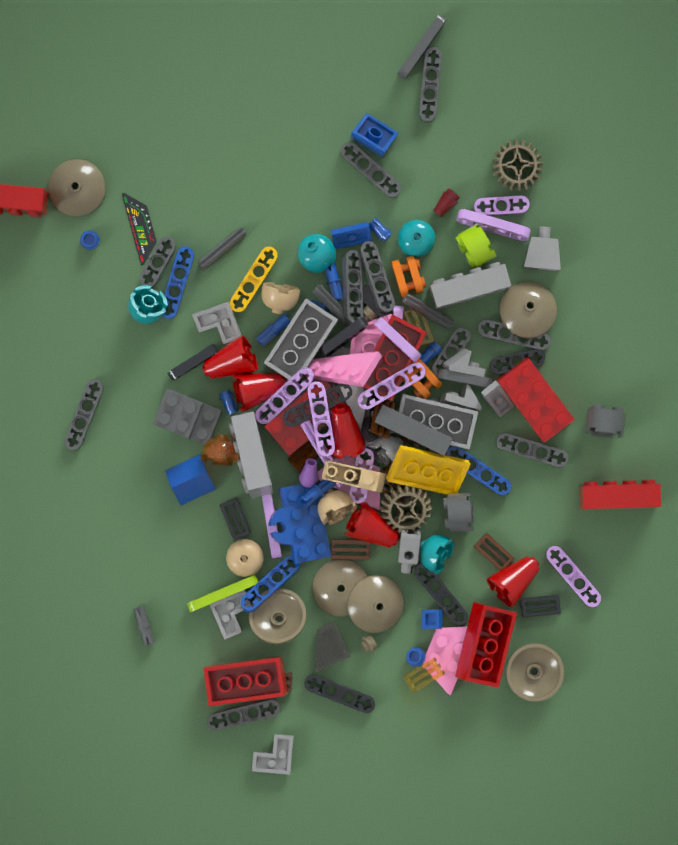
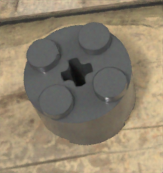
(605, 421)
(459, 512)

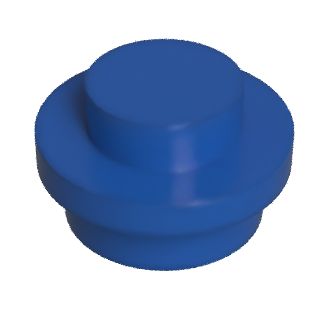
(89, 240)
(415, 657)

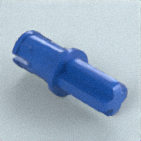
(334, 282)
(273, 330)
(316, 492)

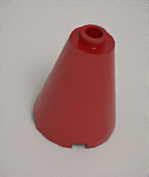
(231, 360)
(256, 388)
(345, 432)
(370, 527)
(513, 580)

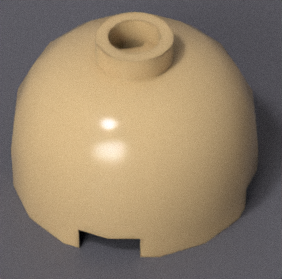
(279, 297)
(334, 506)
(241, 549)

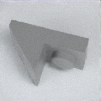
(461, 363)
(466, 399)
(497, 399)

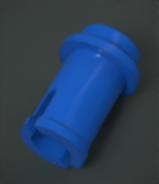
(379, 229)
(430, 352)
(228, 402)

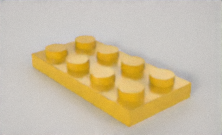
(427, 470)

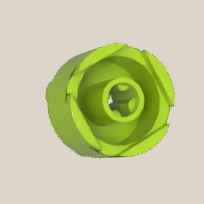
(476, 246)

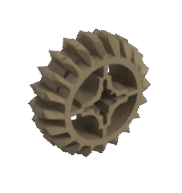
(508, 165)
(398, 521)

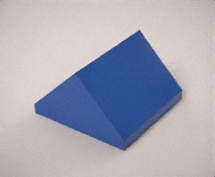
(374, 135)
(190, 480)

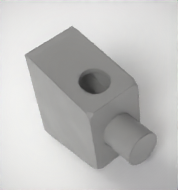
(543, 252)
(409, 542)

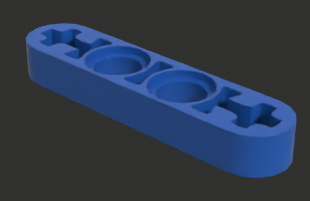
(180, 283)
(480, 467)
(267, 581)

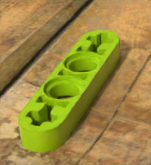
(222, 593)

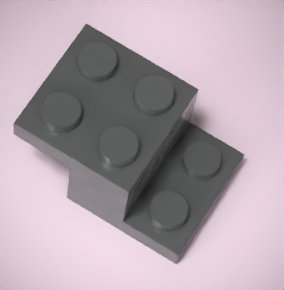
(186, 417)

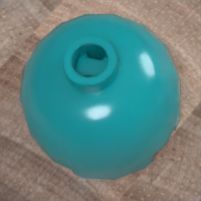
(422, 244)
(316, 253)
(146, 304)
(435, 551)

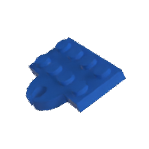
(300, 525)

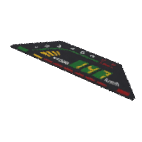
(140, 226)

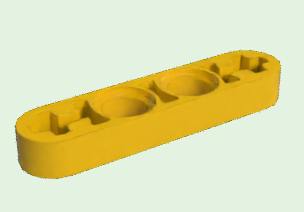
(256, 281)

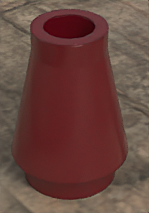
(446, 202)

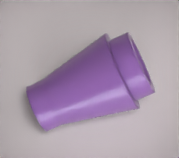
(309, 473)

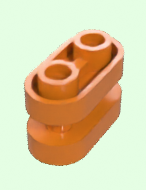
(417, 282)
(421, 390)

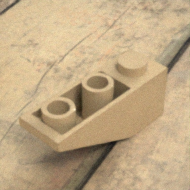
(353, 476)

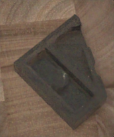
(329, 647)

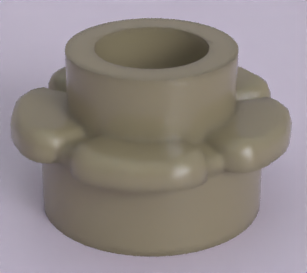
(368, 314)
(368, 644)

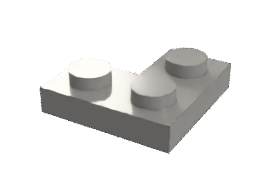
(219, 316)
(225, 611)
(278, 761)

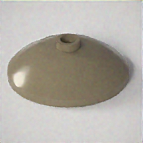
(86, 197)
(526, 321)
(327, 580)
(366, 596)
(282, 605)
(537, 686)

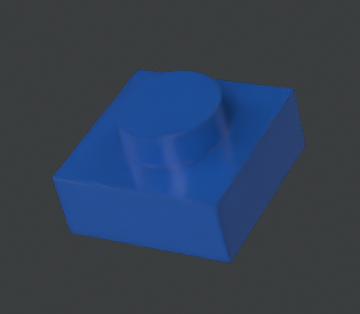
(432, 619)

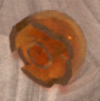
(220, 451)

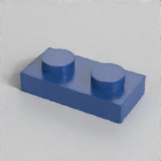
(351, 235)

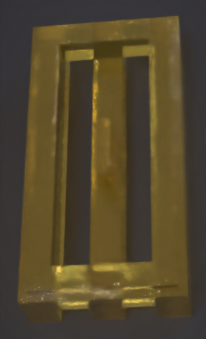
(418, 324)
(435, 667)

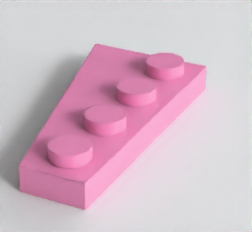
(345, 369)

